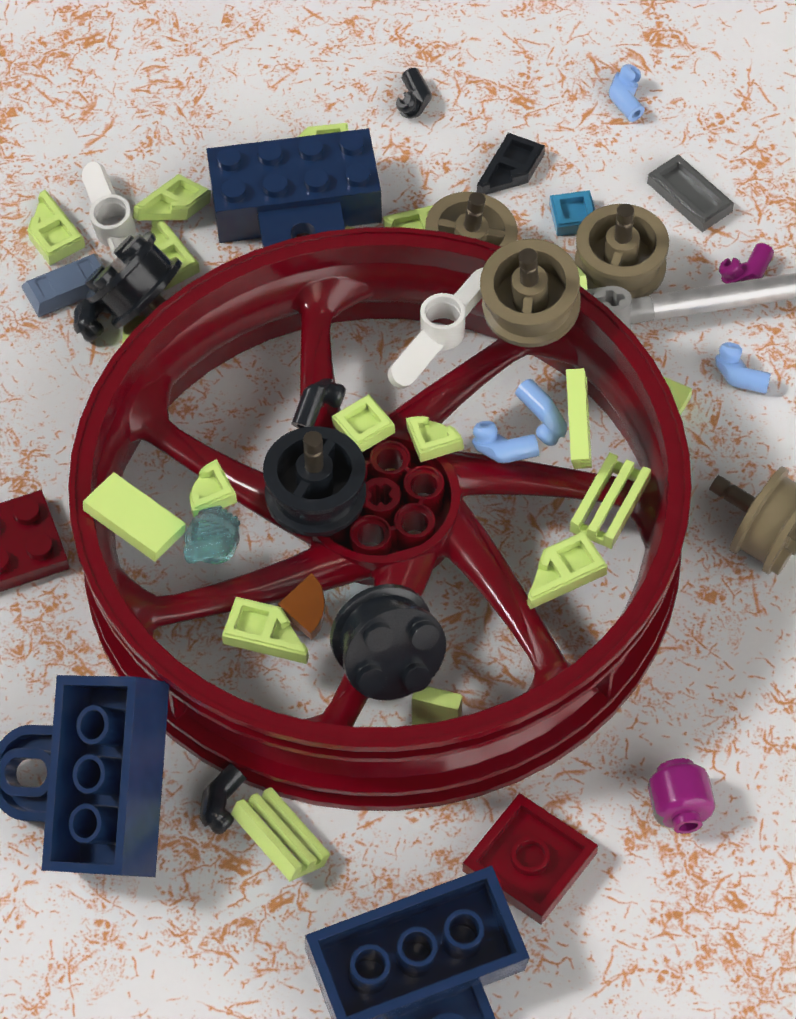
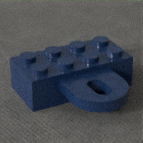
(294, 186)
(100, 775)
(420, 954)

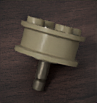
(474, 217)
(623, 249)
(530, 292)
(769, 520)

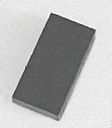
(690, 193)

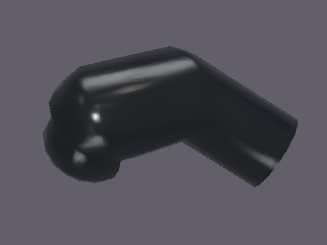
(417, 96)
(86, 320)
(314, 398)
(215, 799)

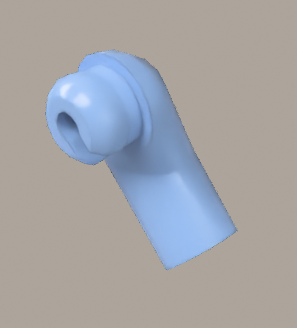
(623, 91)
(737, 373)
(542, 405)
(500, 448)

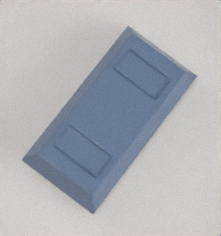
(61, 286)

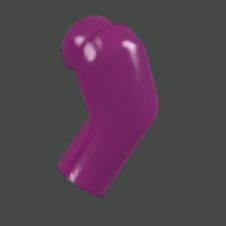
(754, 268)

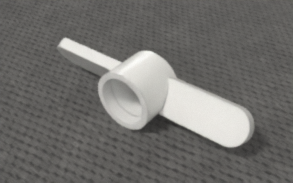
(107, 205)
(436, 337)

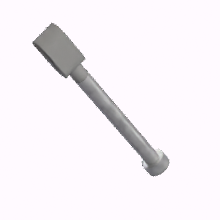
(695, 300)

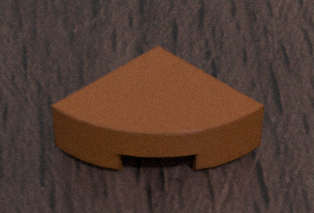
(306, 606)

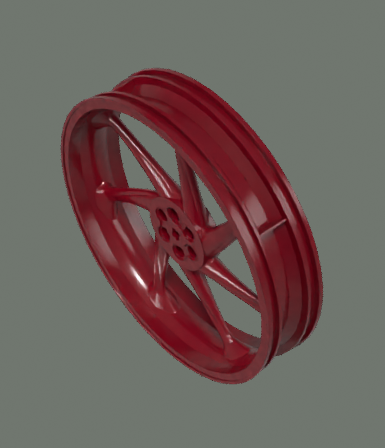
(306, 288)

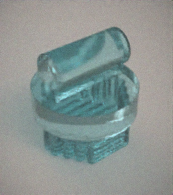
(211, 536)

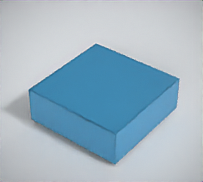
(570, 210)

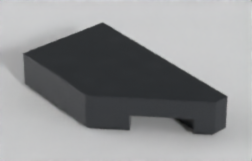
(511, 164)

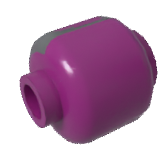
(681, 795)

